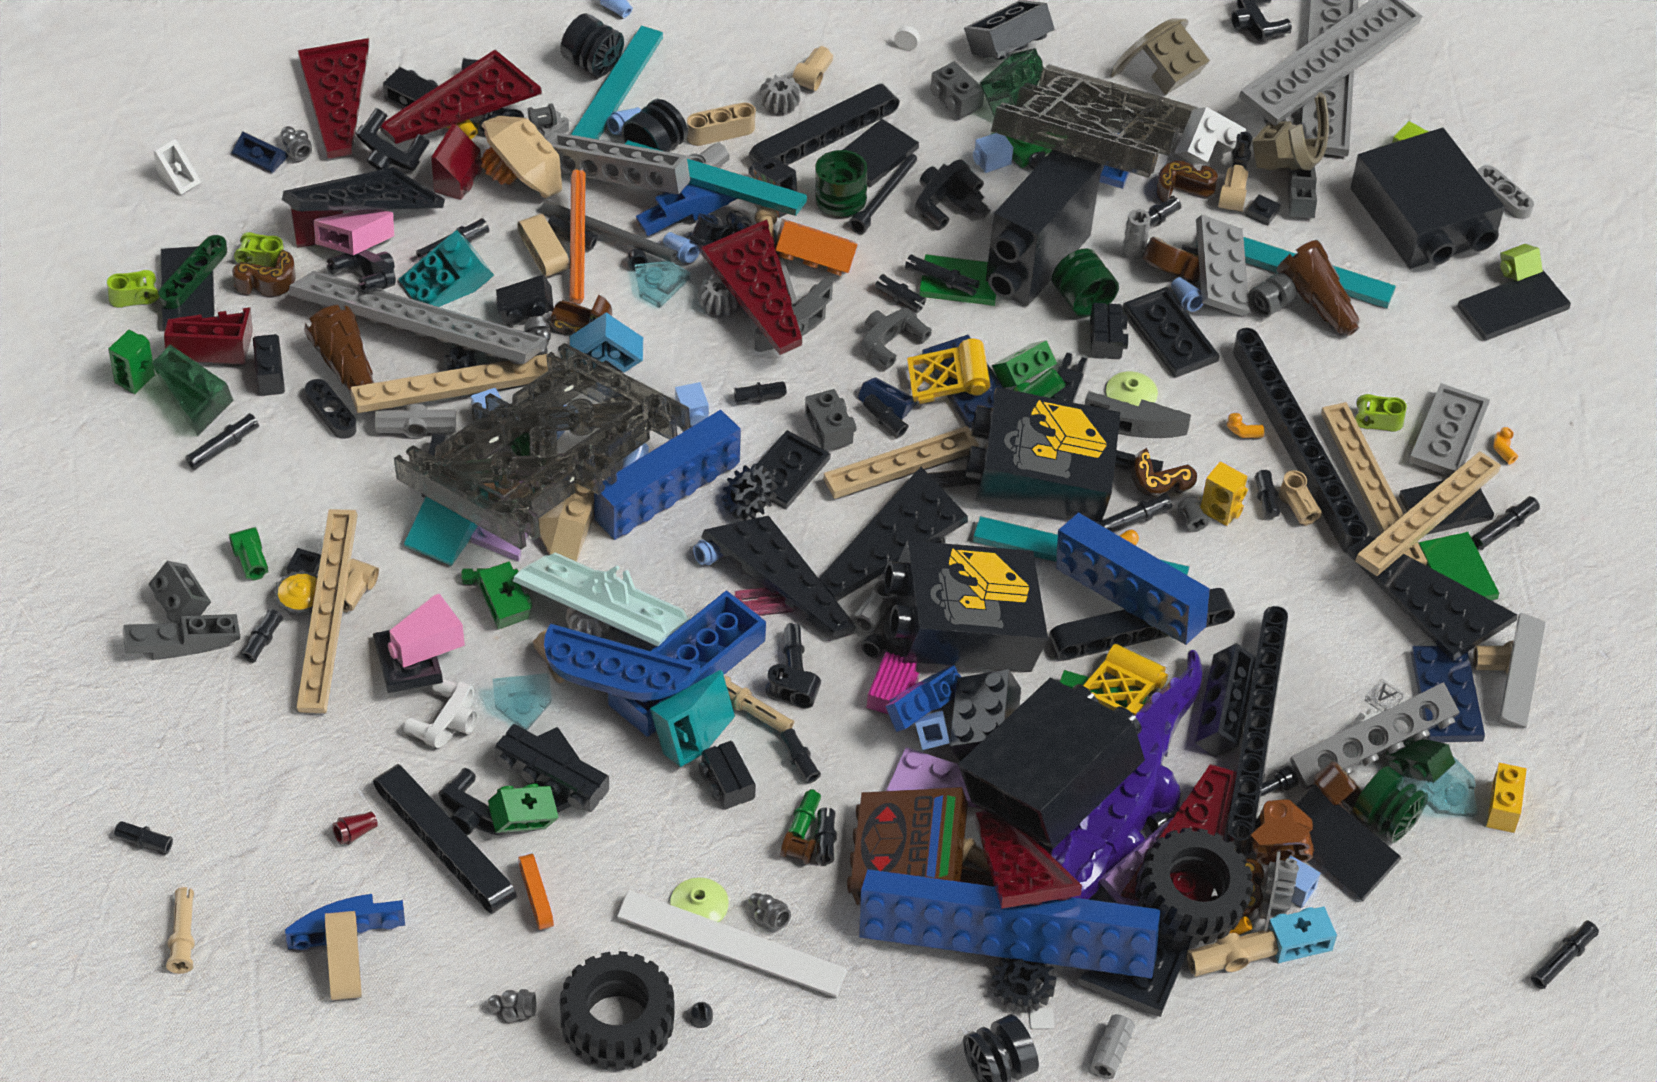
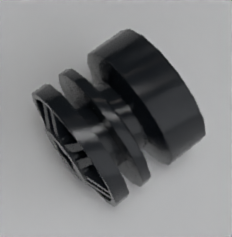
(592, 45)
(656, 126)
(1001, 1052)

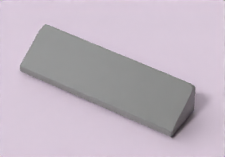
(1522, 670)

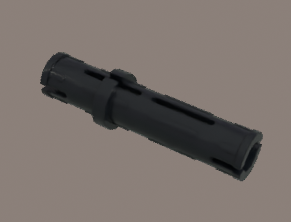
(469, 232)
(952, 279)
(231, 435)
(1143, 511)
(1512, 518)
(1572, 946)

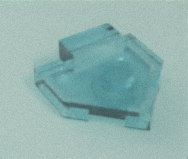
(659, 281)
(522, 697)
(1452, 792)

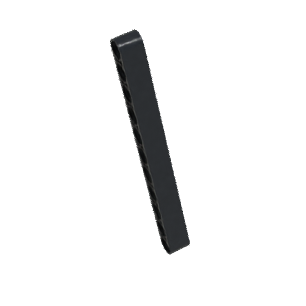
(1299, 439)
(1257, 729)

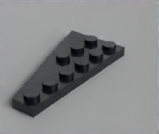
(365, 191)
(914, 513)
(780, 568)
(1443, 608)
(1143, 992)

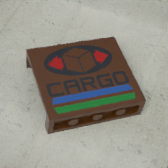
(909, 835)

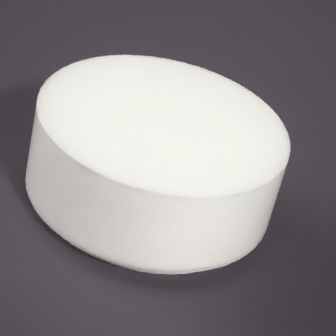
(907, 38)

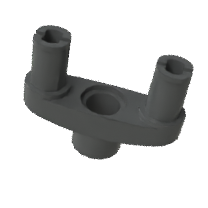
(885, 328)

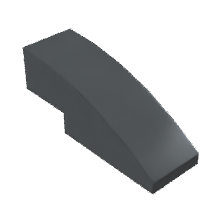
(1302, 192)

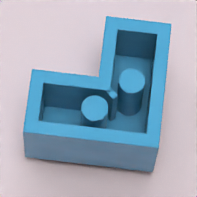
(610, 341)

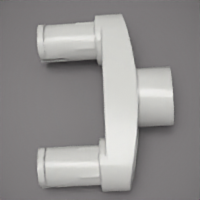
(453, 717)

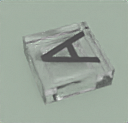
(1384, 696)

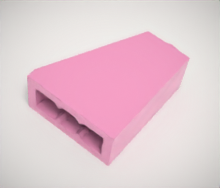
(354, 230)
(426, 633)

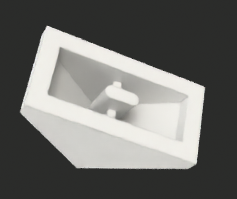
(175, 168)

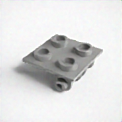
(1279, 887)

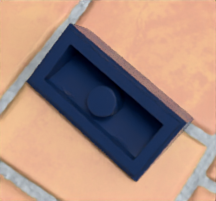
(259, 152)
(889, 395)

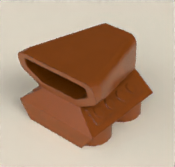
(1282, 829)

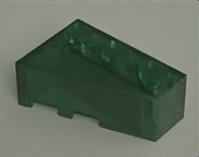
(1007, 78)
(193, 388)

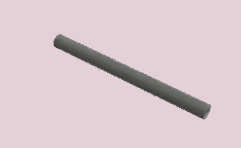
(613, 232)

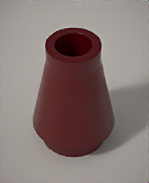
(352, 827)

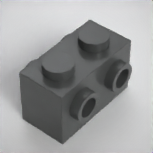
(957, 89)
(829, 419)
(178, 591)

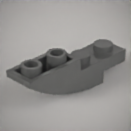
(808, 311)
(1145, 420)
(189, 637)

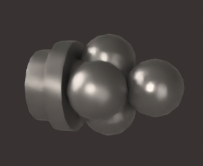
(296, 142)
(539, 327)
(769, 911)
(513, 1004)

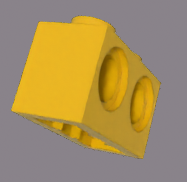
(1224, 494)
(1506, 797)

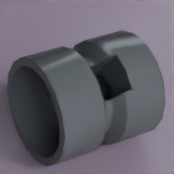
(1272, 294)

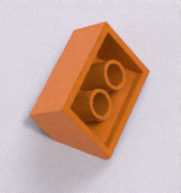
(815, 247)

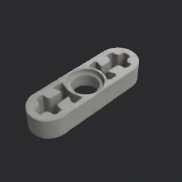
(1517, 202)

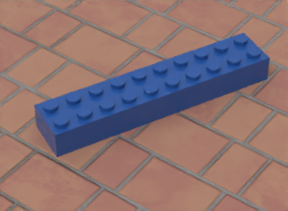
(972, 921)

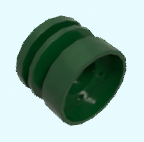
(841, 183)
(1084, 281)
(1394, 807)

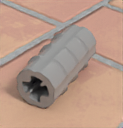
(1136, 234)
(1112, 1046)

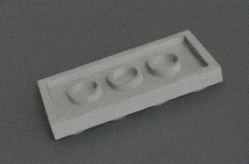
(1222, 265)
(1449, 430)

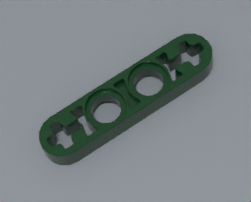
(188, 269)

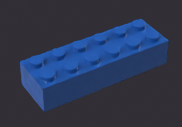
(668, 474)
(1132, 578)
(713, 639)

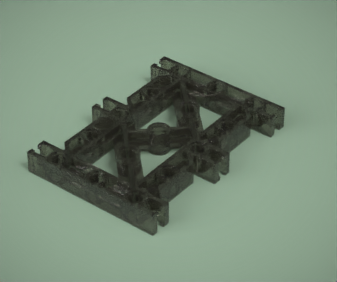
(1084, 114)
(461, 464)

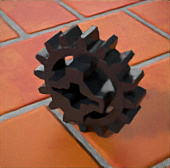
(749, 492)
(1022, 984)

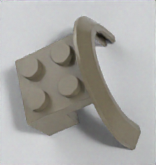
(1172, 51)
(1285, 143)

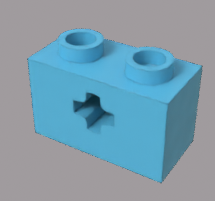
(1302, 933)

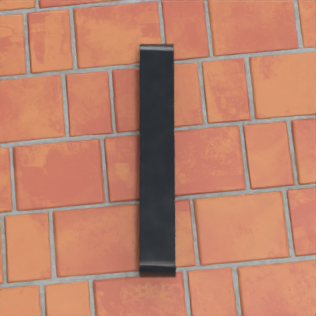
(827, 126)
(1123, 628)
(444, 839)

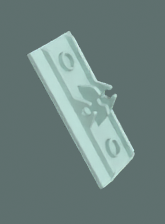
(603, 597)

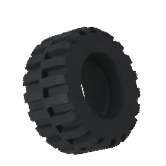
(1211, 859)
(623, 1043)

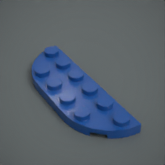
(615, 666)

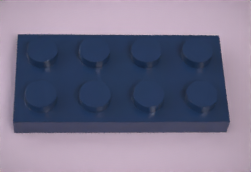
(963, 401)
(1435, 667)

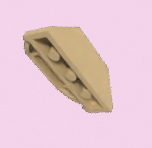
(525, 153)
(568, 523)

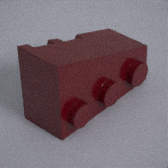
(212, 338)

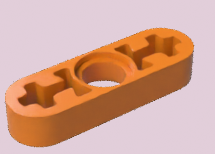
(535, 891)

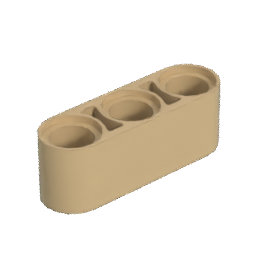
(721, 124)
(543, 245)
(343, 955)

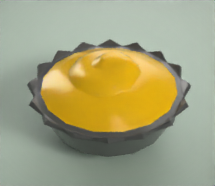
(296, 592)

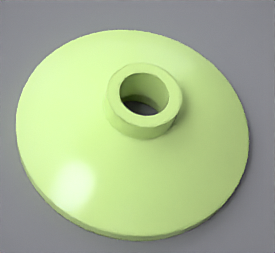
(1131, 388)
(712, 906)

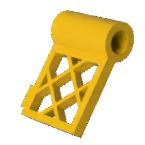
(970, 371)
(1129, 670)

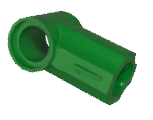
(1044, 385)
(248, 548)

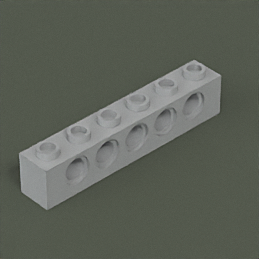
(622, 163)
(1436, 699)

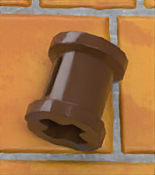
(798, 847)

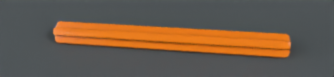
(577, 237)

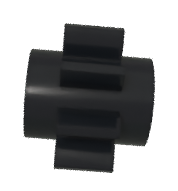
(459, 358)

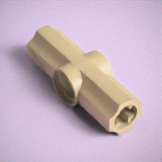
(1232, 952)

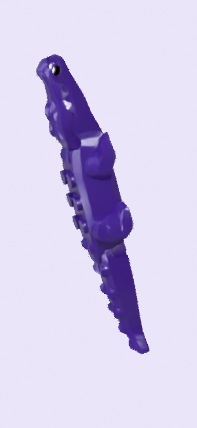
(1116, 822)

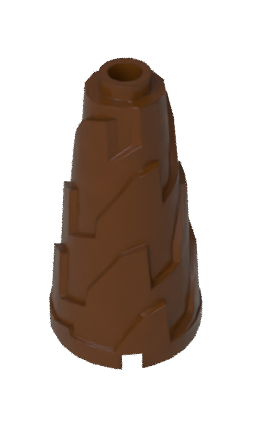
(1320, 286)
(339, 342)

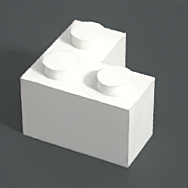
(1204, 133)

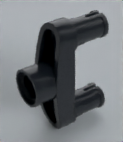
(1251, 18)
(385, 153)
(939, 184)
(375, 269)
(466, 810)

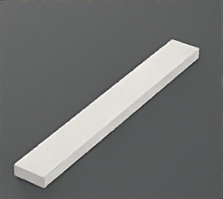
(732, 943)

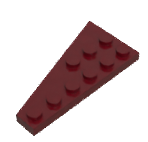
(335, 87)
(474, 91)
(755, 278)
(1203, 809)
(1020, 866)

